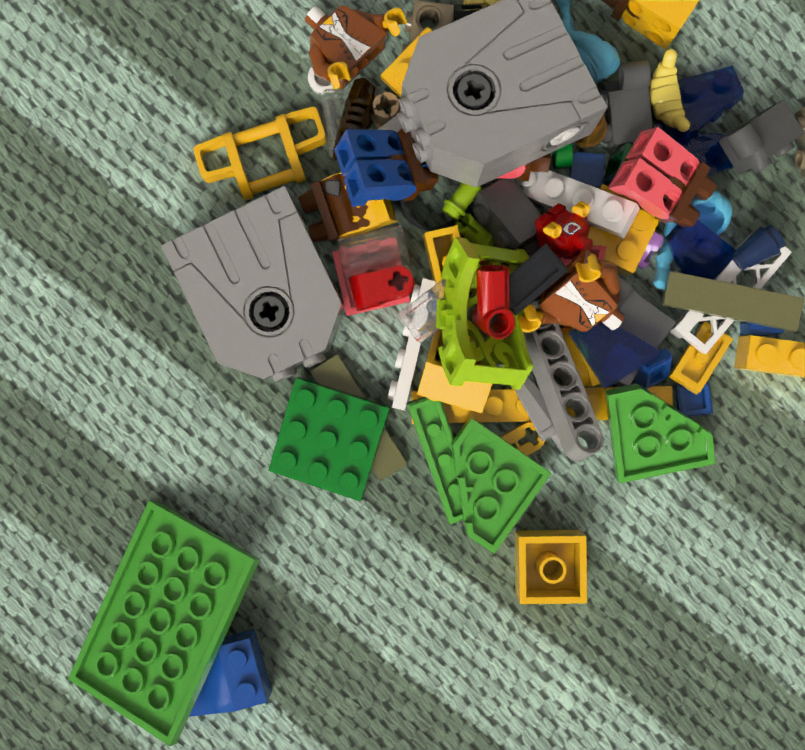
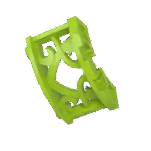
(460, 353)

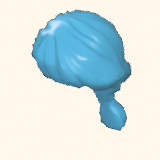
(597, 55)
(714, 213)

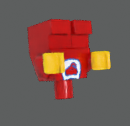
(565, 230)

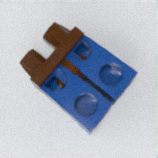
(381, 166)

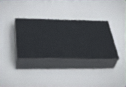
(534, 277)

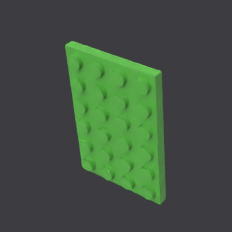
(163, 621)

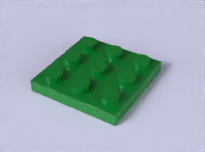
(329, 438)

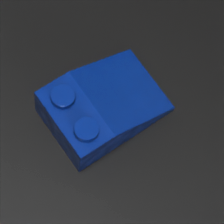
(236, 677)

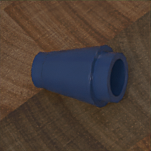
(758, 247)

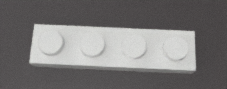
(606, 209)
(407, 358)

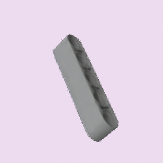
(570, 394)

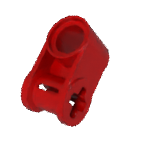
(374, 288)

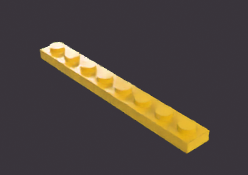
(505, 405)

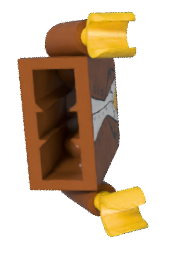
(348, 41)
(579, 297)

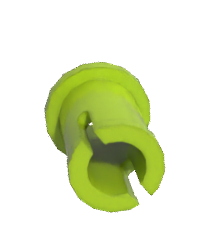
(460, 200)
(475, 232)

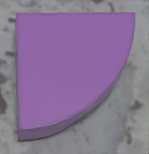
(653, 245)

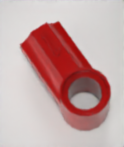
(493, 299)

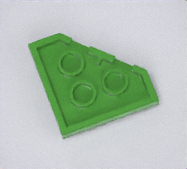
(653, 436)
(493, 483)

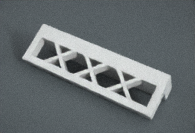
(689, 318)

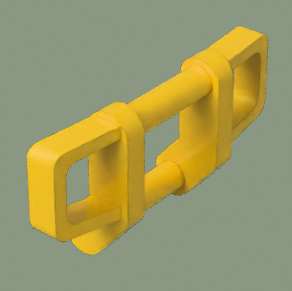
(232, 141)

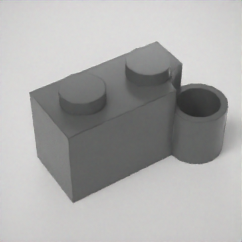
(627, 104)
(761, 138)
(507, 216)
(642, 317)

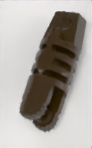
(357, 108)

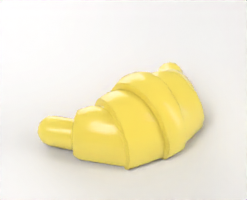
(665, 94)

